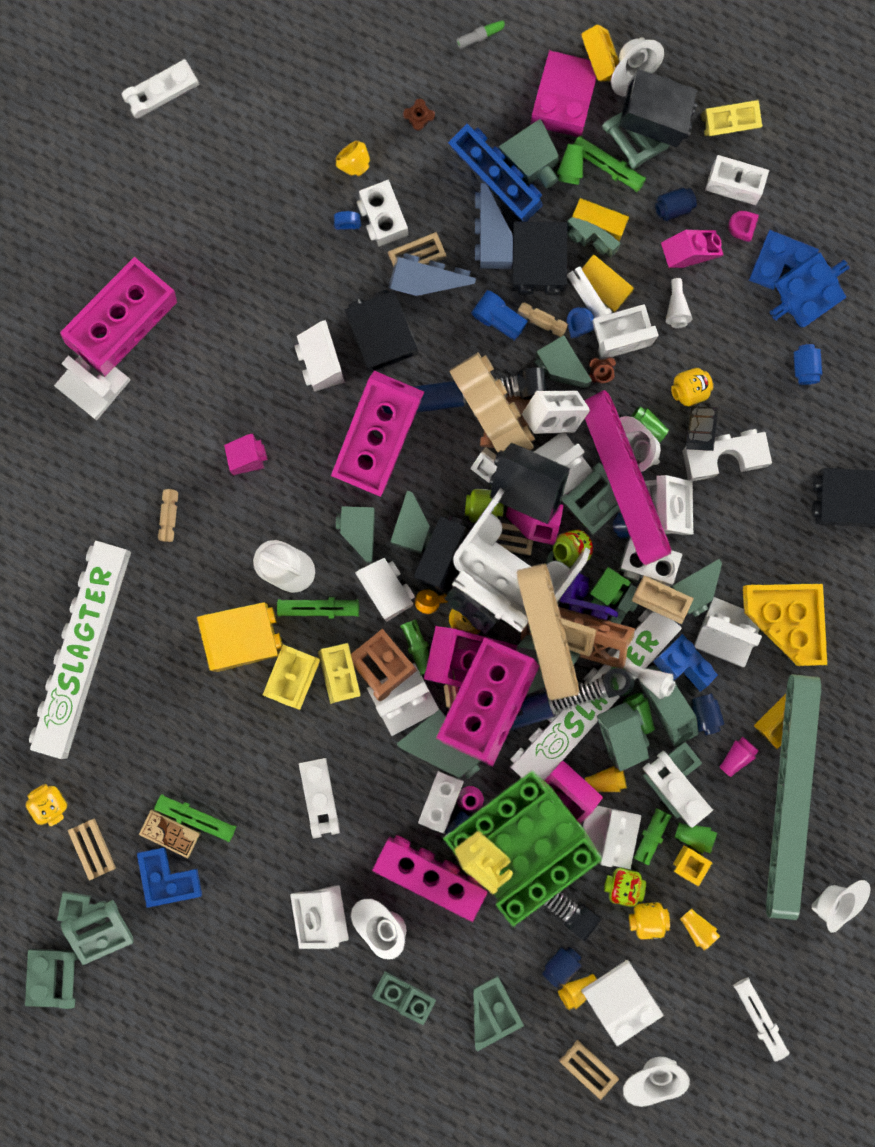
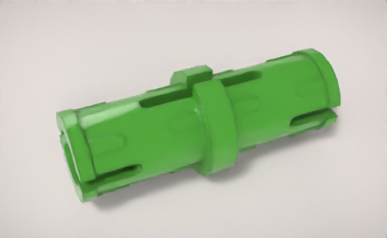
(416, 645)
(652, 836)

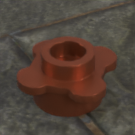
(419, 107)
(605, 375)

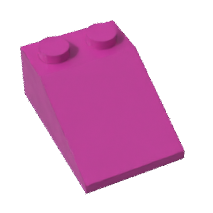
(564, 94)
(455, 652)
(573, 791)

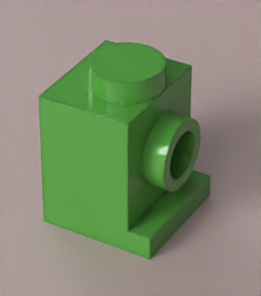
(608, 588)

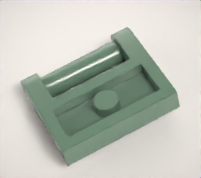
(647, 145)
(598, 507)
(101, 939)
(42, 978)

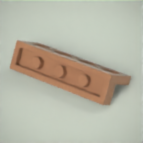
(607, 635)

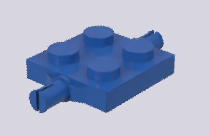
(809, 290)

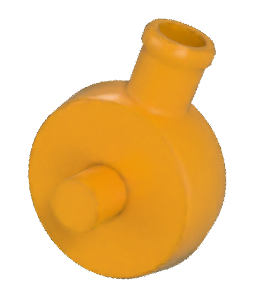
(429, 601)

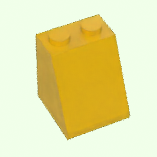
(239, 636)

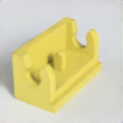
(732, 118)
(339, 673)
(291, 677)
(483, 861)

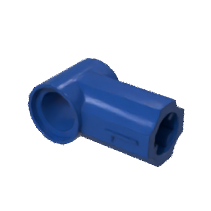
(494, 312)

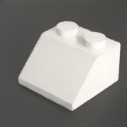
(319, 356)
(385, 589)
(622, 1002)

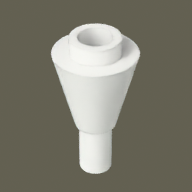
(678, 311)
(657, 682)

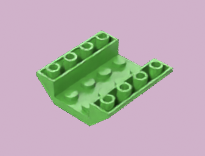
(540, 839)

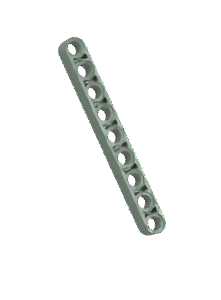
(793, 797)

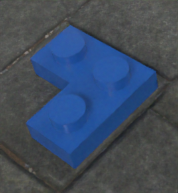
(776, 253)
(683, 657)
(160, 885)

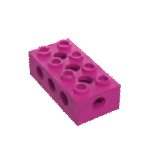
(117, 300)
(360, 440)
(500, 714)
(464, 903)

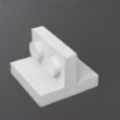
(624, 332)
(89, 387)
(564, 452)
(673, 503)
(727, 633)
(406, 704)
(613, 835)
(319, 918)

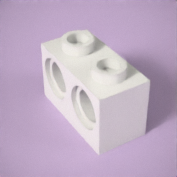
(737, 180)
(387, 212)
(555, 412)
(633, 573)
(440, 801)

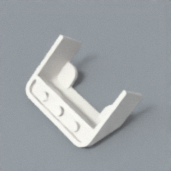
(498, 567)

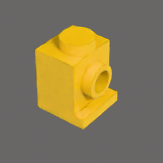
(691, 865)

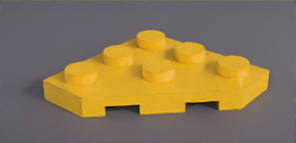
(791, 618)

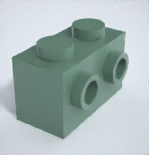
(623, 736)

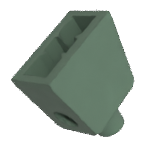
(532, 154)

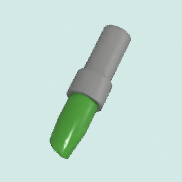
(480, 34)

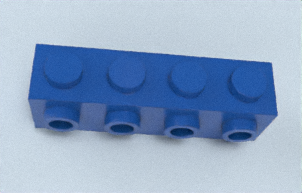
(494, 172)

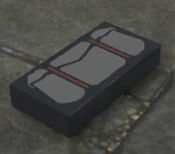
(702, 428)

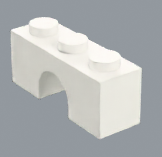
(749, 449)

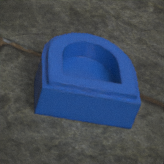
(347, 220)
(580, 322)

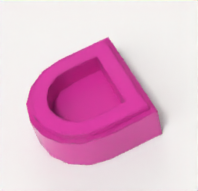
(743, 225)

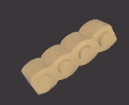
(489, 403)

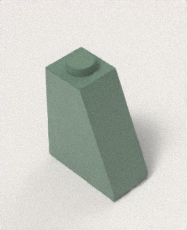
(673, 714)
(425, 745)

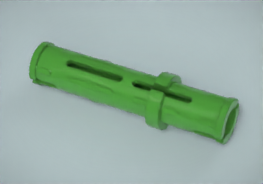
(614, 167)
(351, 608)
(195, 818)

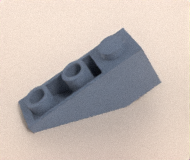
(495, 236)
(421, 279)

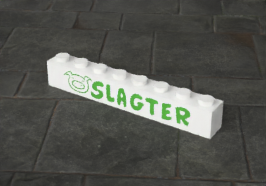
(80, 650)
(571, 725)

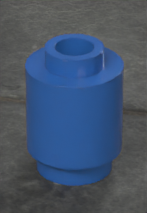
(807, 364)

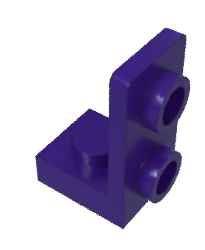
(574, 598)

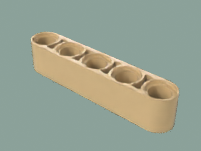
(547, 632)

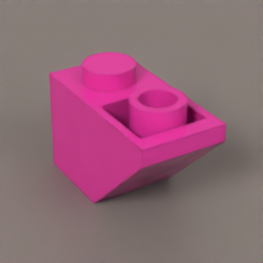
(691, 248)
(245, 454)
(535, 529)

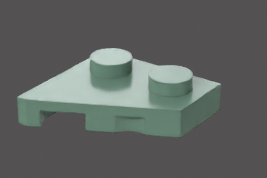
(493, 1013)

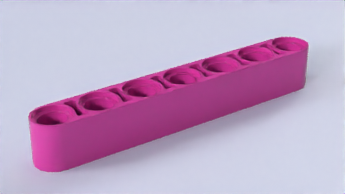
(626, 479)

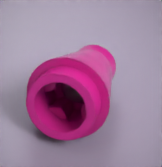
(739, 756)
(470, 791)

